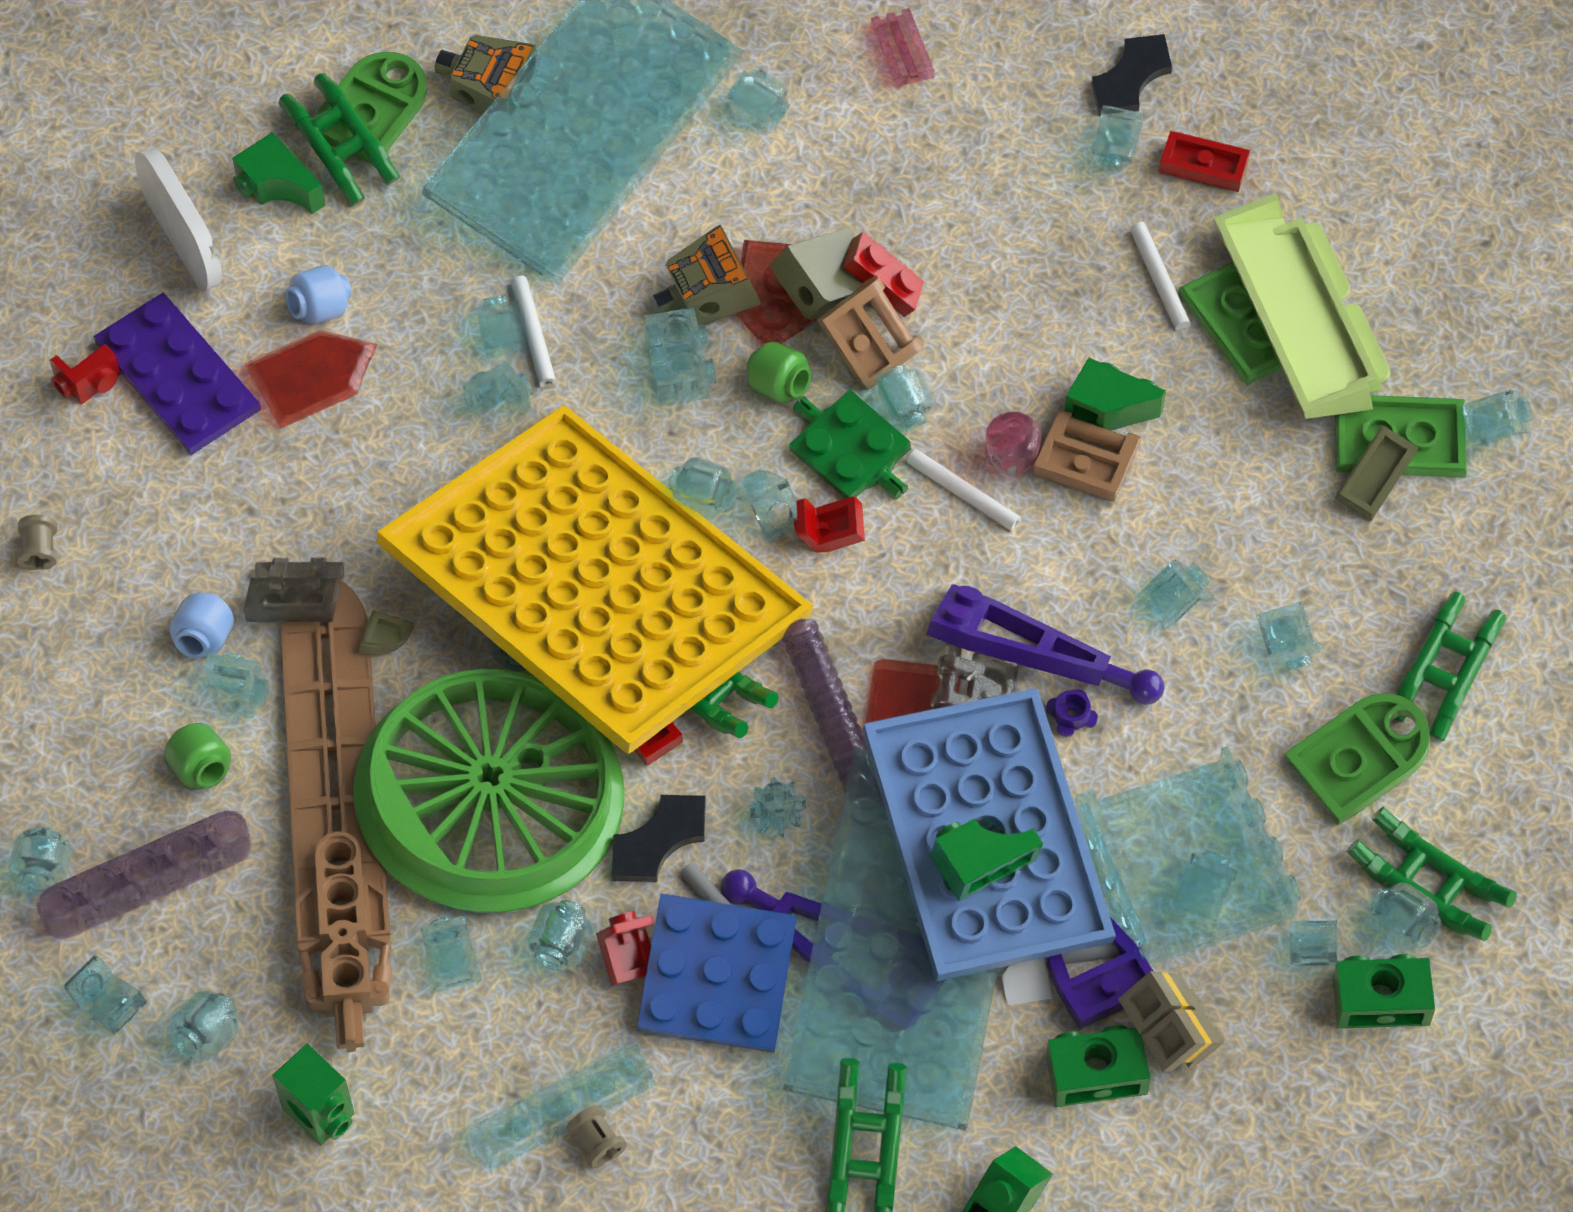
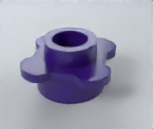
(1071, 700)

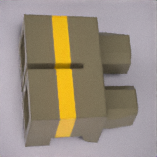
(1172, 1020)

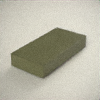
(1376, 472)

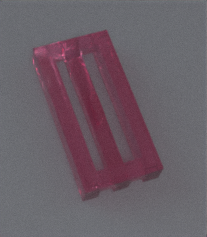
(893, 22)

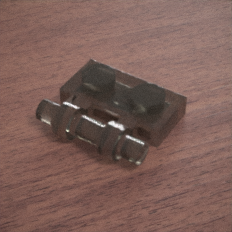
(293, 591)
(985, 677)

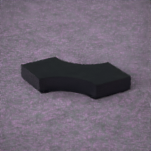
(1142, 62)
(643, 851)

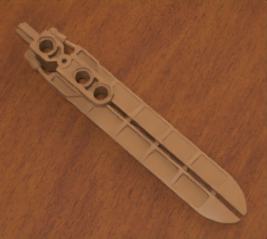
(347, 929)

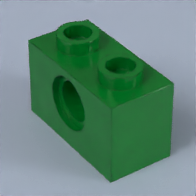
(1362, 1007)
(1078, 1083)
(314, 1095)

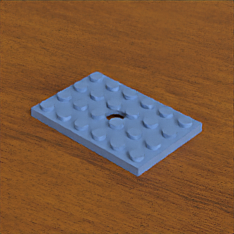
(999, 766)

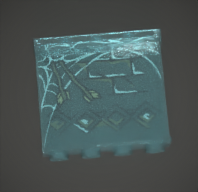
(1145, 843)

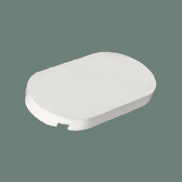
(178, 217)

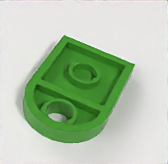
(379, 101)
(1359, 756)

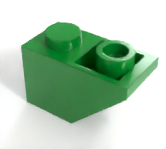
(1113, 398)
(1009, 1184)

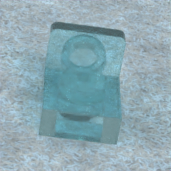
(450, 953)

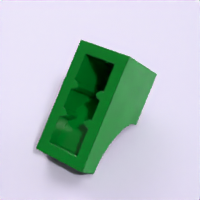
(274, 173)
(976, 857)

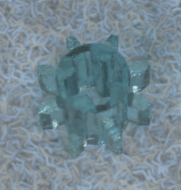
(777, 818)

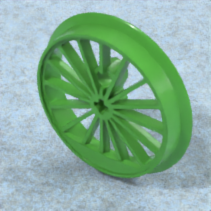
(489, 783)

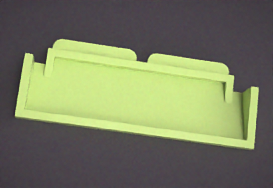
(1298, 299)

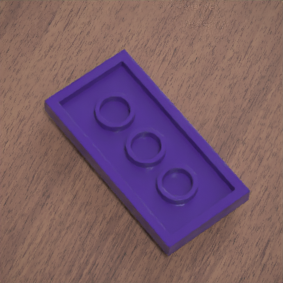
(178, 373)

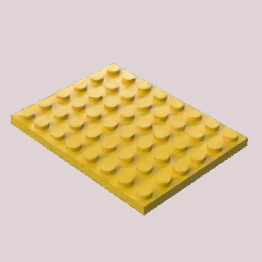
(594, 577)

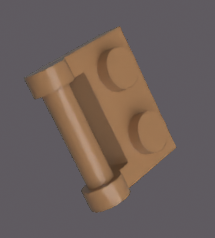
(858, 338)
(1082, 464)

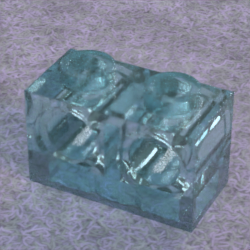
(678, 357)

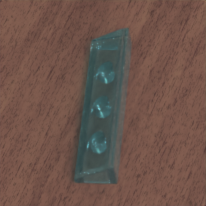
(559, 1101)

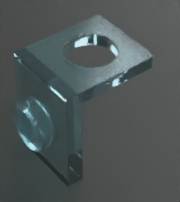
(763, 491)

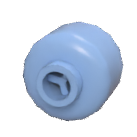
(317, 295)
(201, 625)

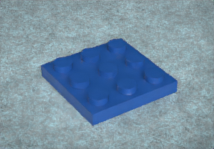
(717, 973)

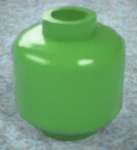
(778, 372)
(197, 756)

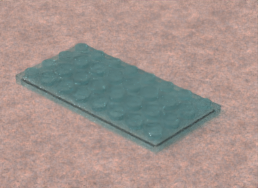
(581, 128)
(874, 985)

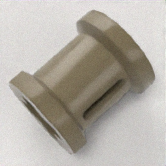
(37, 542)
(596, 1136)

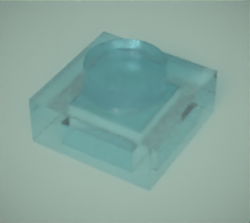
(1313, 943)

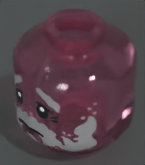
(1012, 442)

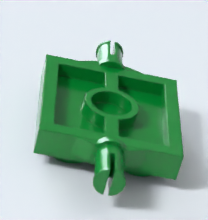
(850, 446)

